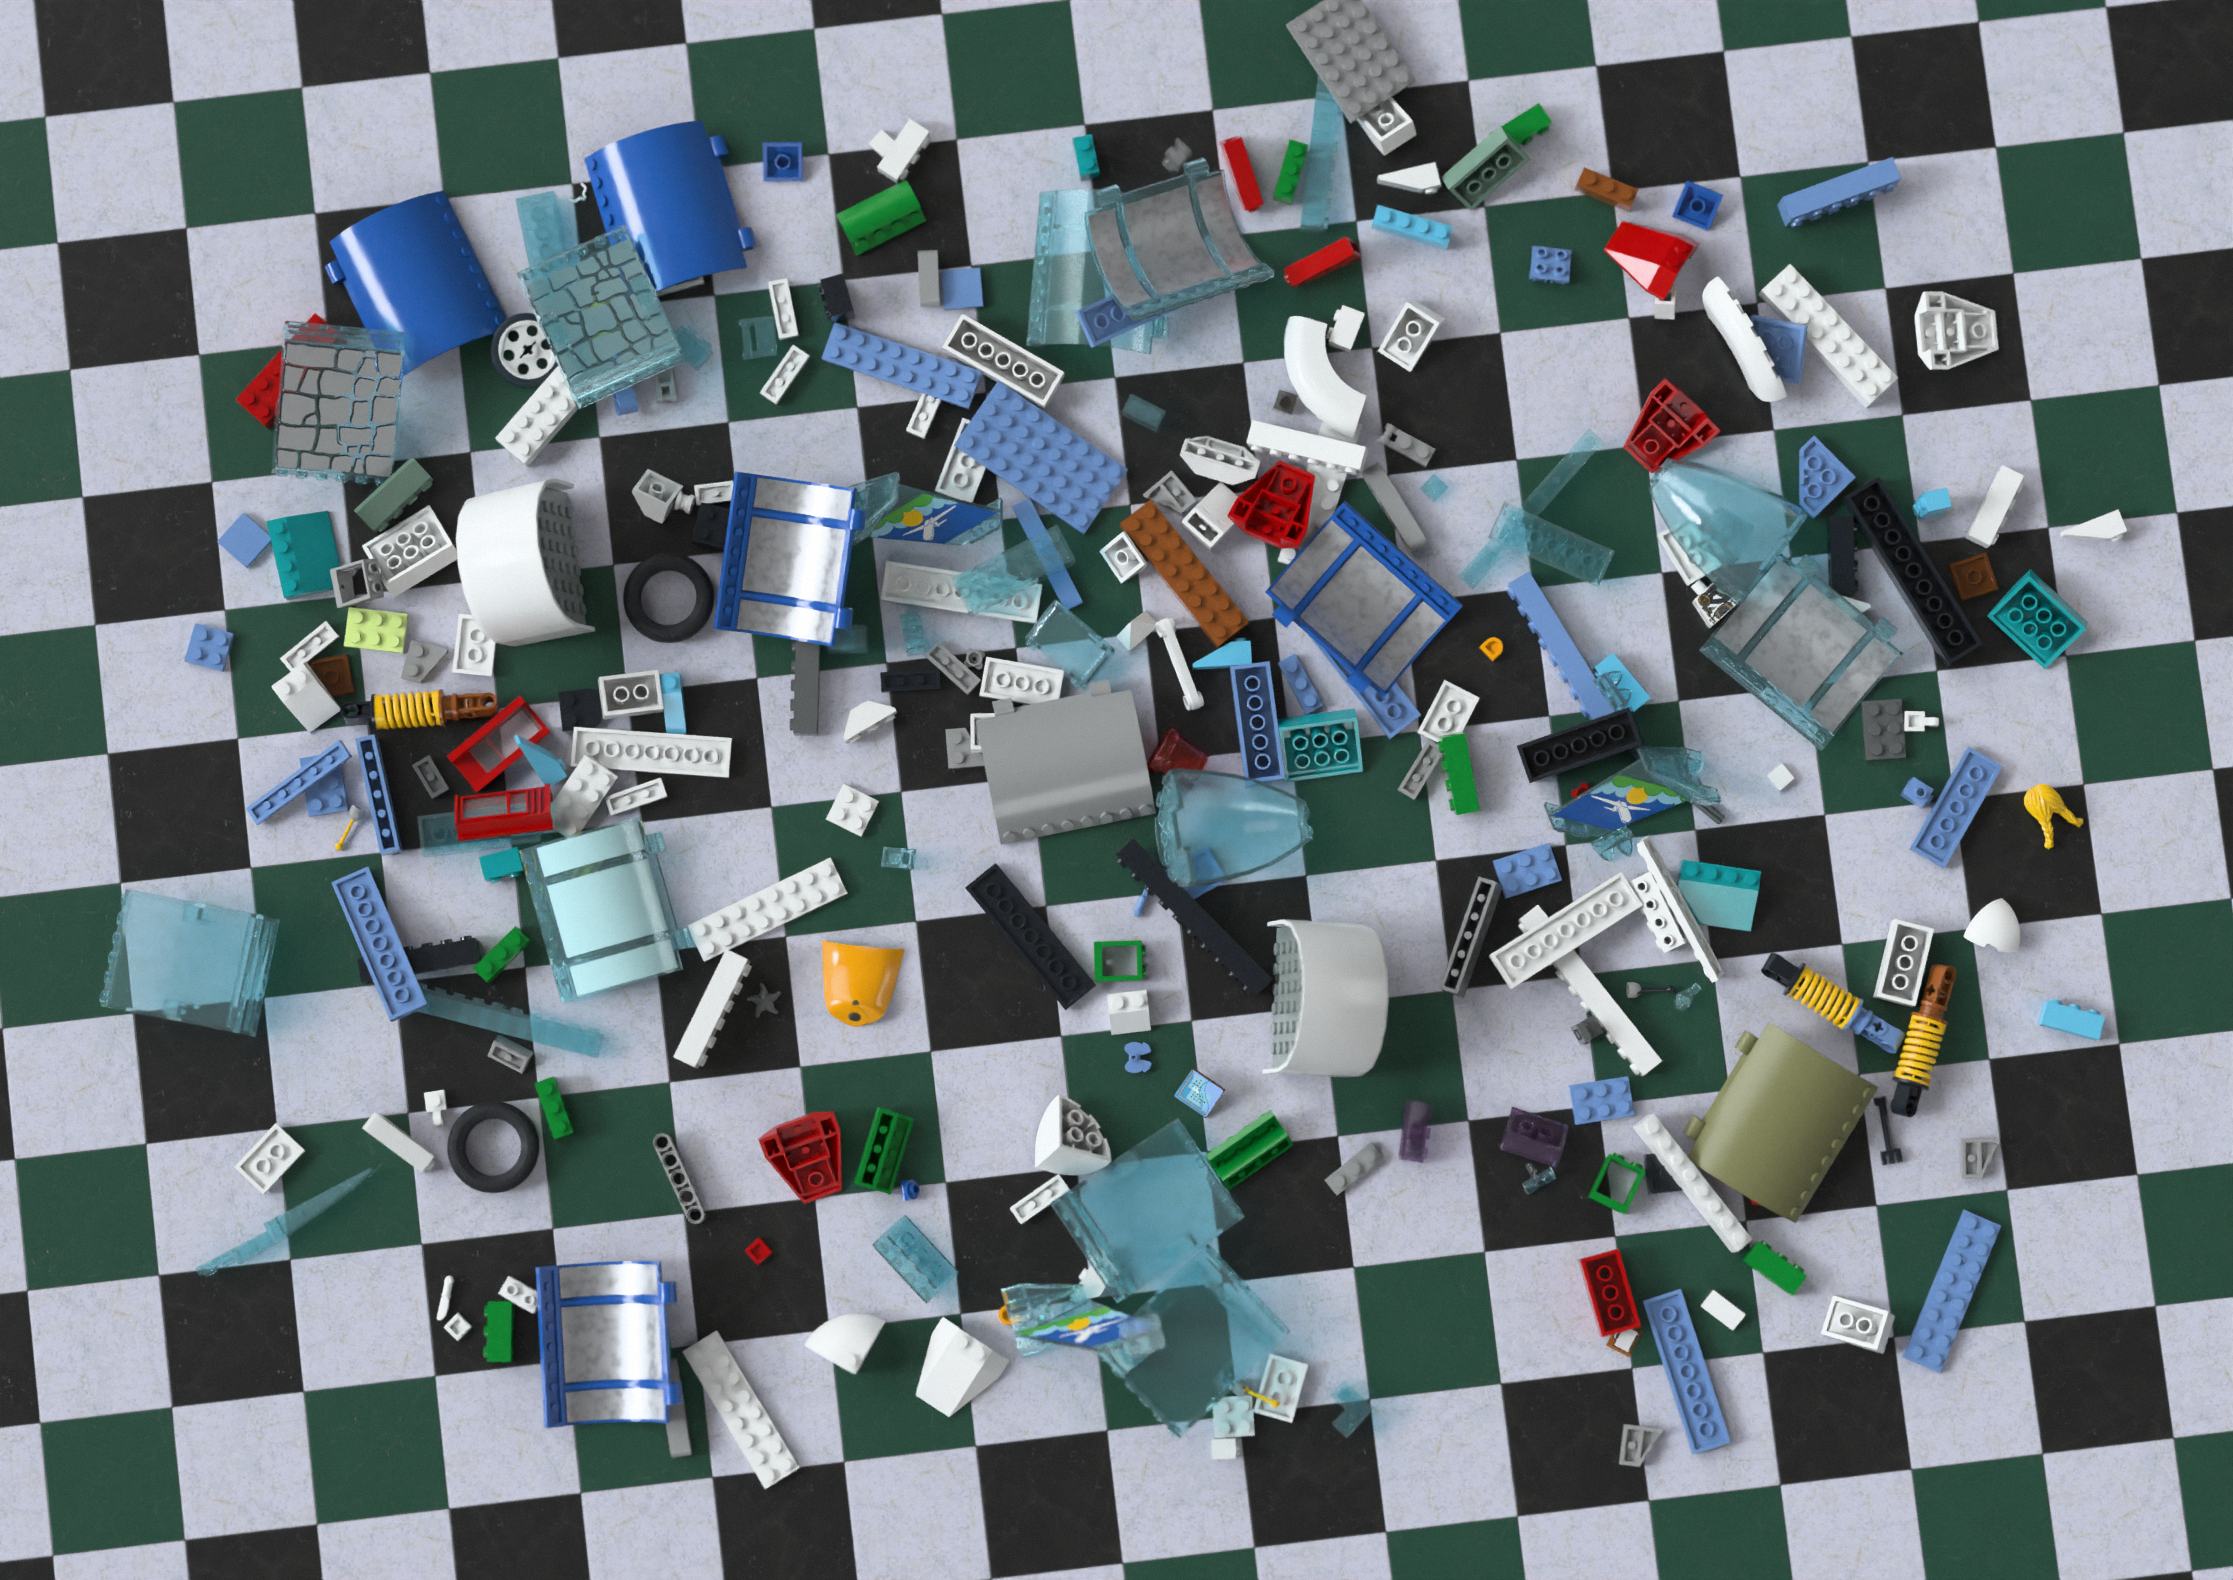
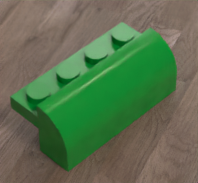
(881, 217)
(884, 1150)
(1249, 1150)

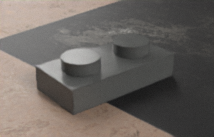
(431, 777)

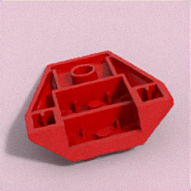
(1650, 255)
(1668, 427)
(1276, 506)
(806, 1154)

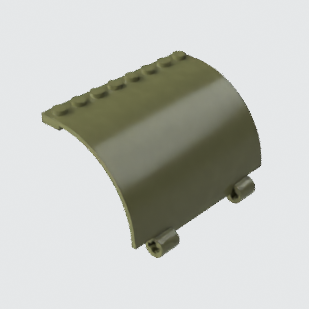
(1778, 1121)

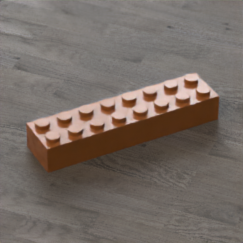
(1184, 574)

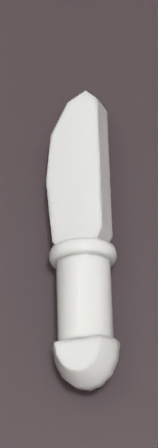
(445, 1299)

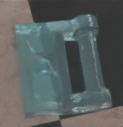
(765, 337)

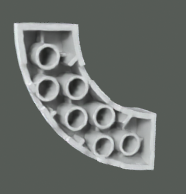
(1743, 341)
(1316, 380)

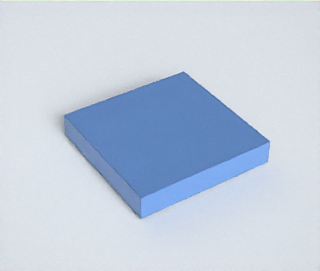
(962, 289)
(245, 540)

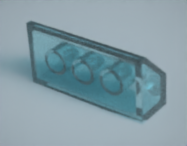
(915, 1259)

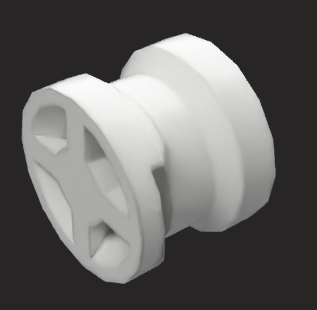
(684, 502)

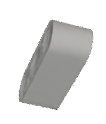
(928, 278)

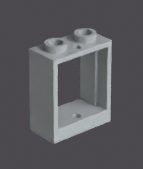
(342, 577)

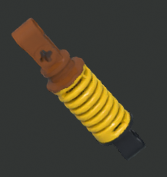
(431, 708)
(1921, 1041)

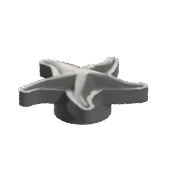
(764, 1000)

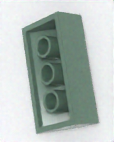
(1485, 168)
(394, 495)

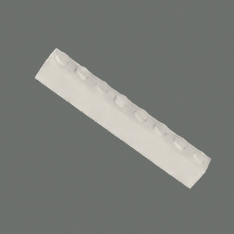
(1692, 1183)

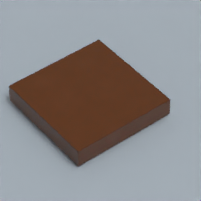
(1973, 577)
(334, 674)

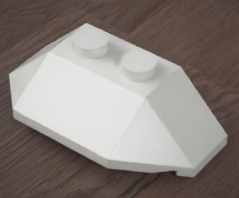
(1219, 460)

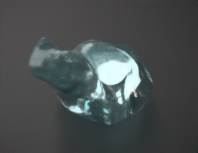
(1685, 998)

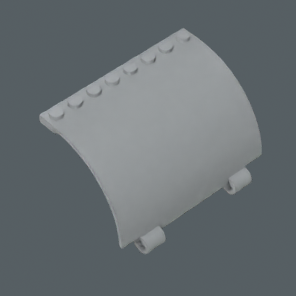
(1065, 763)

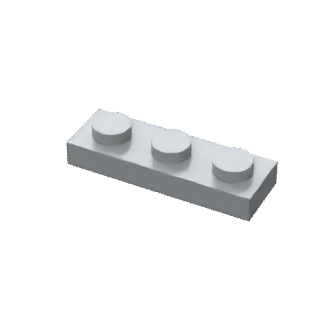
(952, 667)
(1420, 770)
(1353, 1169)

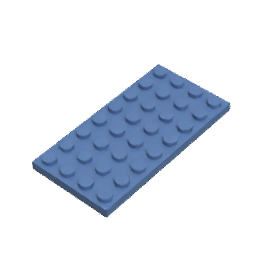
(1040, 457)

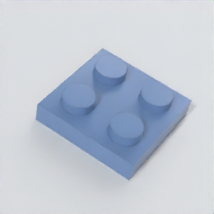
(209, 647)

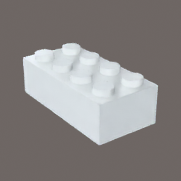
(1903, 963)

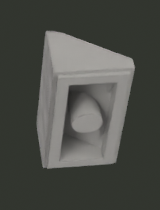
(510, 1054)

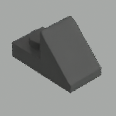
(1586, 1029)

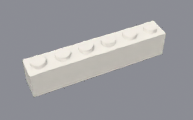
(1307, 447)

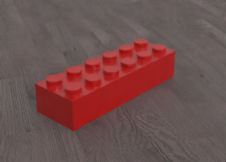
(262, 393)

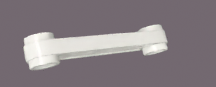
(1166, 629)

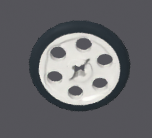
(509, 369)

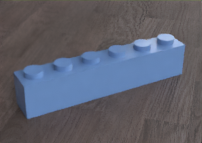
(379, 795)

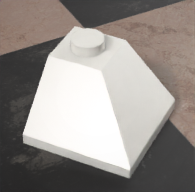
(656, 495)

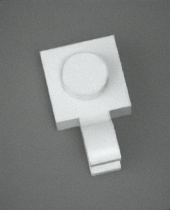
(1916, 721)
(436, 1103)

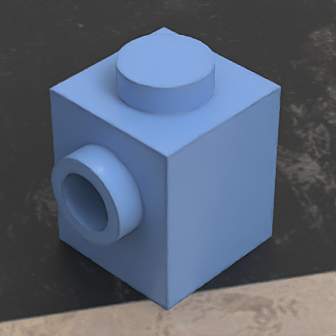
(1917, 792)

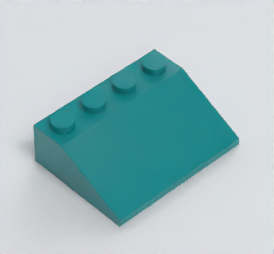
(304, 553)
(2038, 619)
(1320, 745)
(1719, 894)

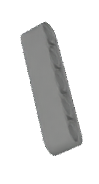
(1394, 508)
(671, 1171)
(678, 1428)

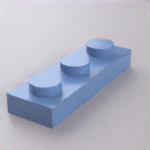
(1300, 684)

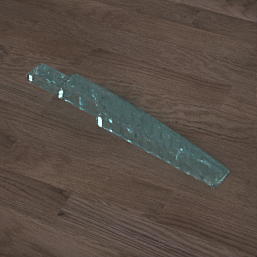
(1535, 504)
(285, 1224)

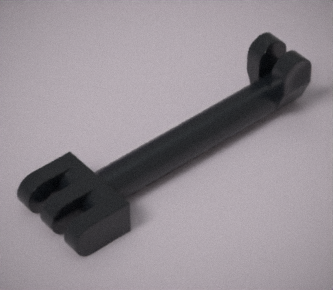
(1890, 1151)

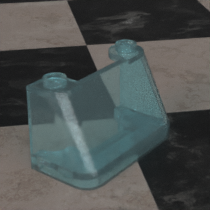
(1070, 644)

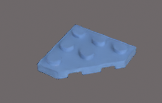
(1784, 344)
(1819, 477)

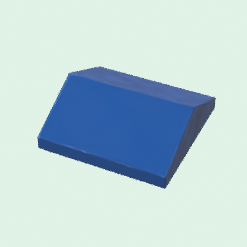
(782, 161)
(1697, 205)

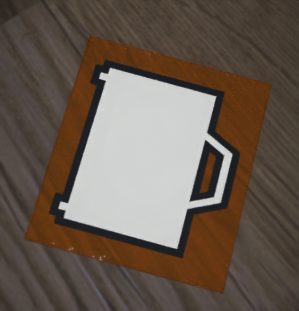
(1625, 1341)

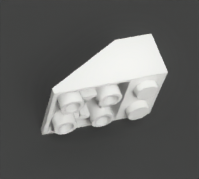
(1209, 517)

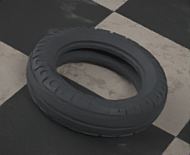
(653, 566)
(457, 1147)

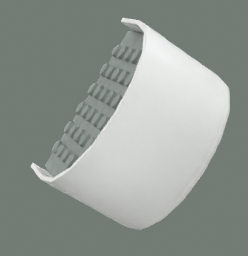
(522, 564)
(1327, 999)

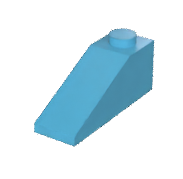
(1229, 655)
(673, 703)
(543, 761)

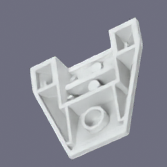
(1953, 330)
(956, 1368)

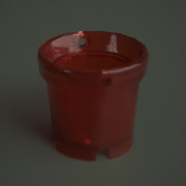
(1175, 753)

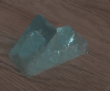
(898, 858)

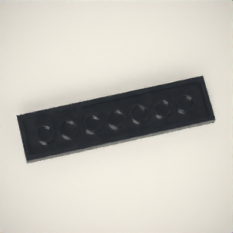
(1030, 936)

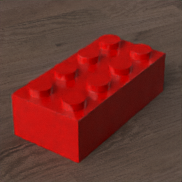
(1609, 1292)

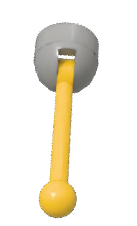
(355, 814)
(1242, 1388)

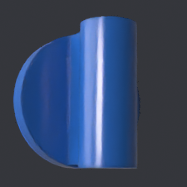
(909, 1189)

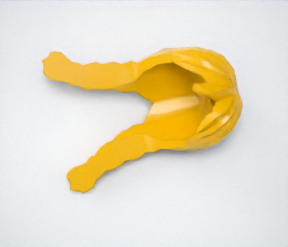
(2044, 801)

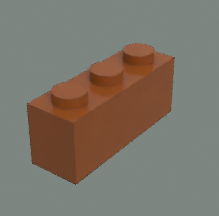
(1606, 189)

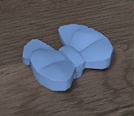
(1134, 1051)

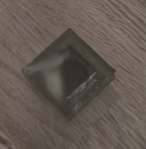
(1285, 402)

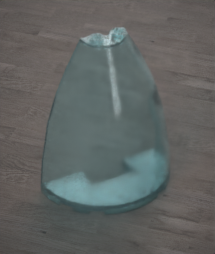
(1724, 522)
(1225, 826)

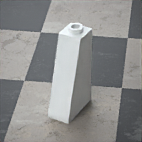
(399, 1142)

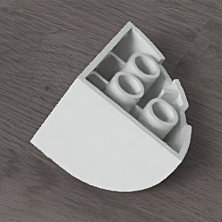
(1070, 1140)
(846, 1339)

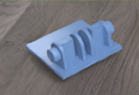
(1550, 264)

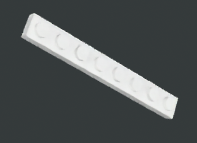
(1680, 908)

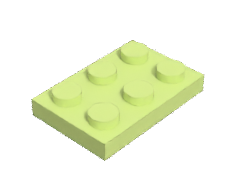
(376, 630)

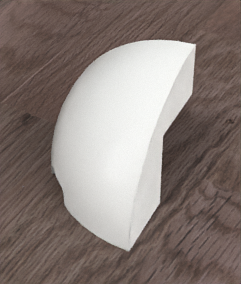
(1996, 927)

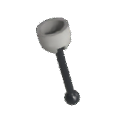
(1634, 989)

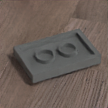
(1883, 729)

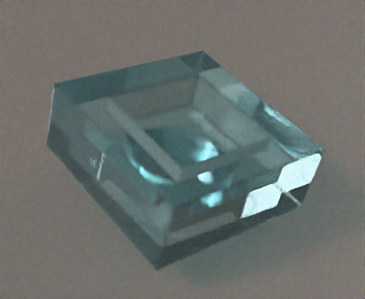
(1434, 488)

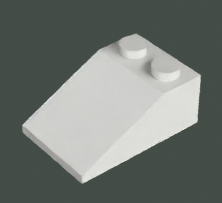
(1387, 126)
(1411, 334)
(306, 697)
(1858, 1324)

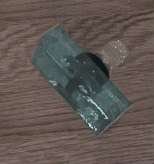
(1537, 1179)

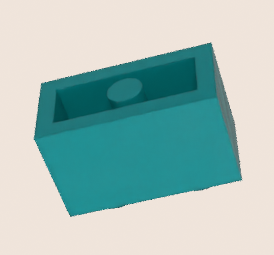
(1086, 157)
(501, 865)

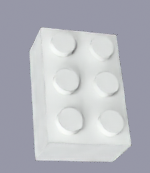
(630, 694)

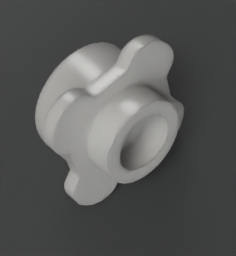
(969, 659)

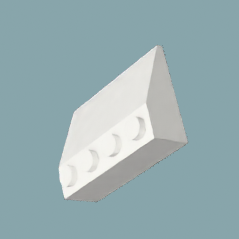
(411, 551)

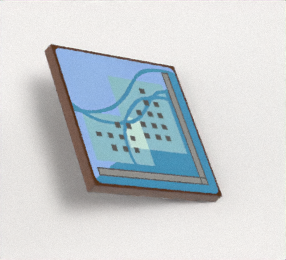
(1199, 1092)

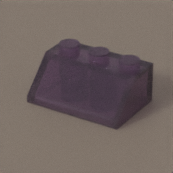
(1415, 1131)
(1534, 1137)

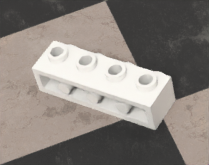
(1994, 507)
(1660, 917)

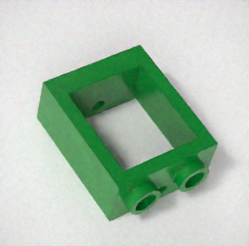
(1141, 969)
(1608, 1202)

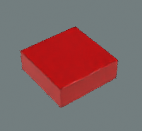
(758, 1251)

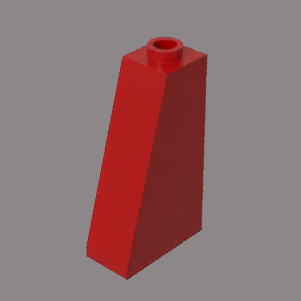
(1241, 173)
(1322, 262)

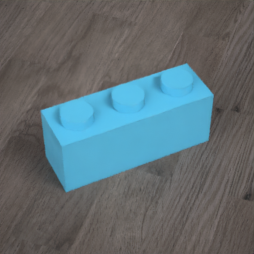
(1932, 504)
(1638, 694)
(2071, 1019)

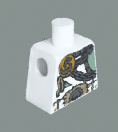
(1711, 602)

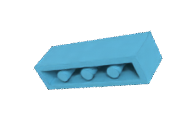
(1412, 227)

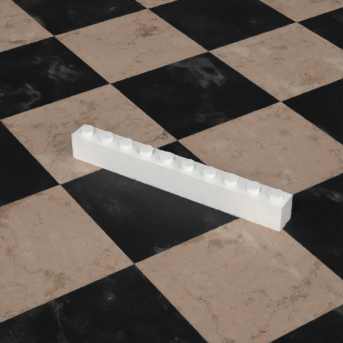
(1599, 1003)

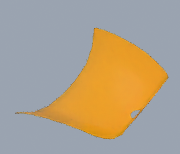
(859, 975)

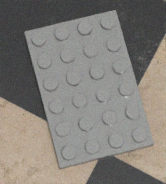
(1350, 55)

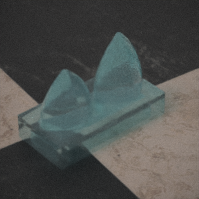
(1607, 685)
(1620, 838)

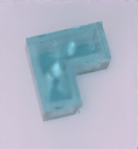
(1354, 1411)

